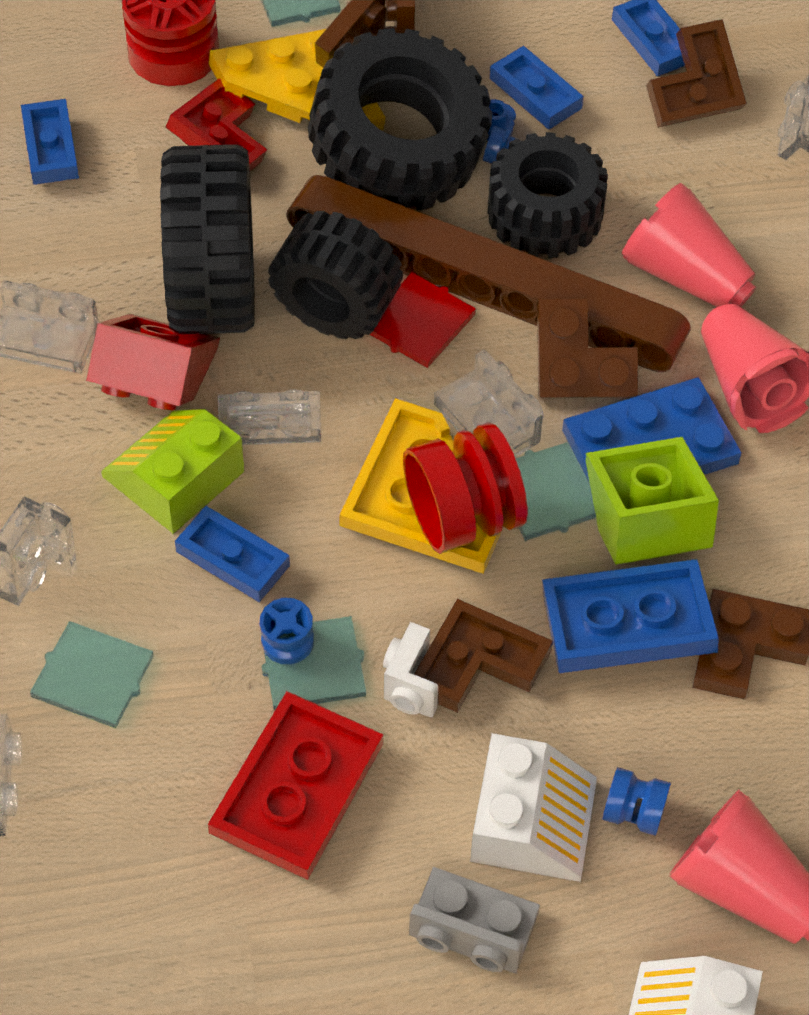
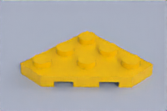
(279, 74)
(380, 497)

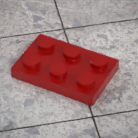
(296, 785)

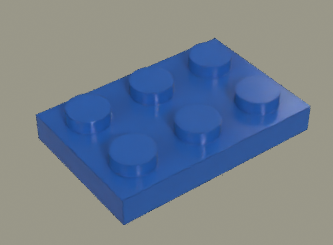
(655, 416)
(629, 616)

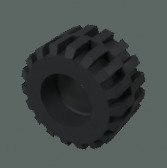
(554, 168)
(335, 275)

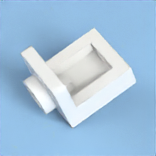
(401, 687)

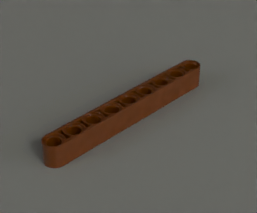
(501, 274)

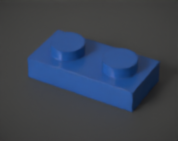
(650, 33)
(536, 87)
(49, 141)
(232, 553)

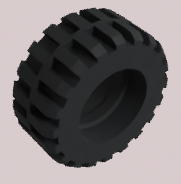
(407, 72)
(207, 239)

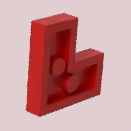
(213, 120)

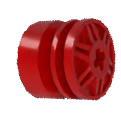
(170, 39)
(465, 487)

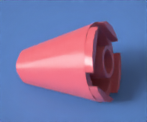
(690, 251)
(757, 369)
(748, 870)

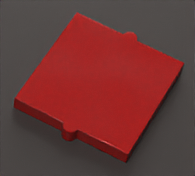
(422, 320)

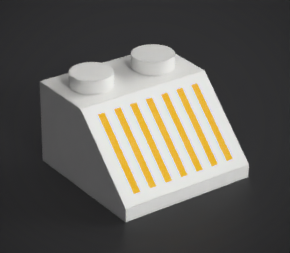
(533, 809)
(695, 988)

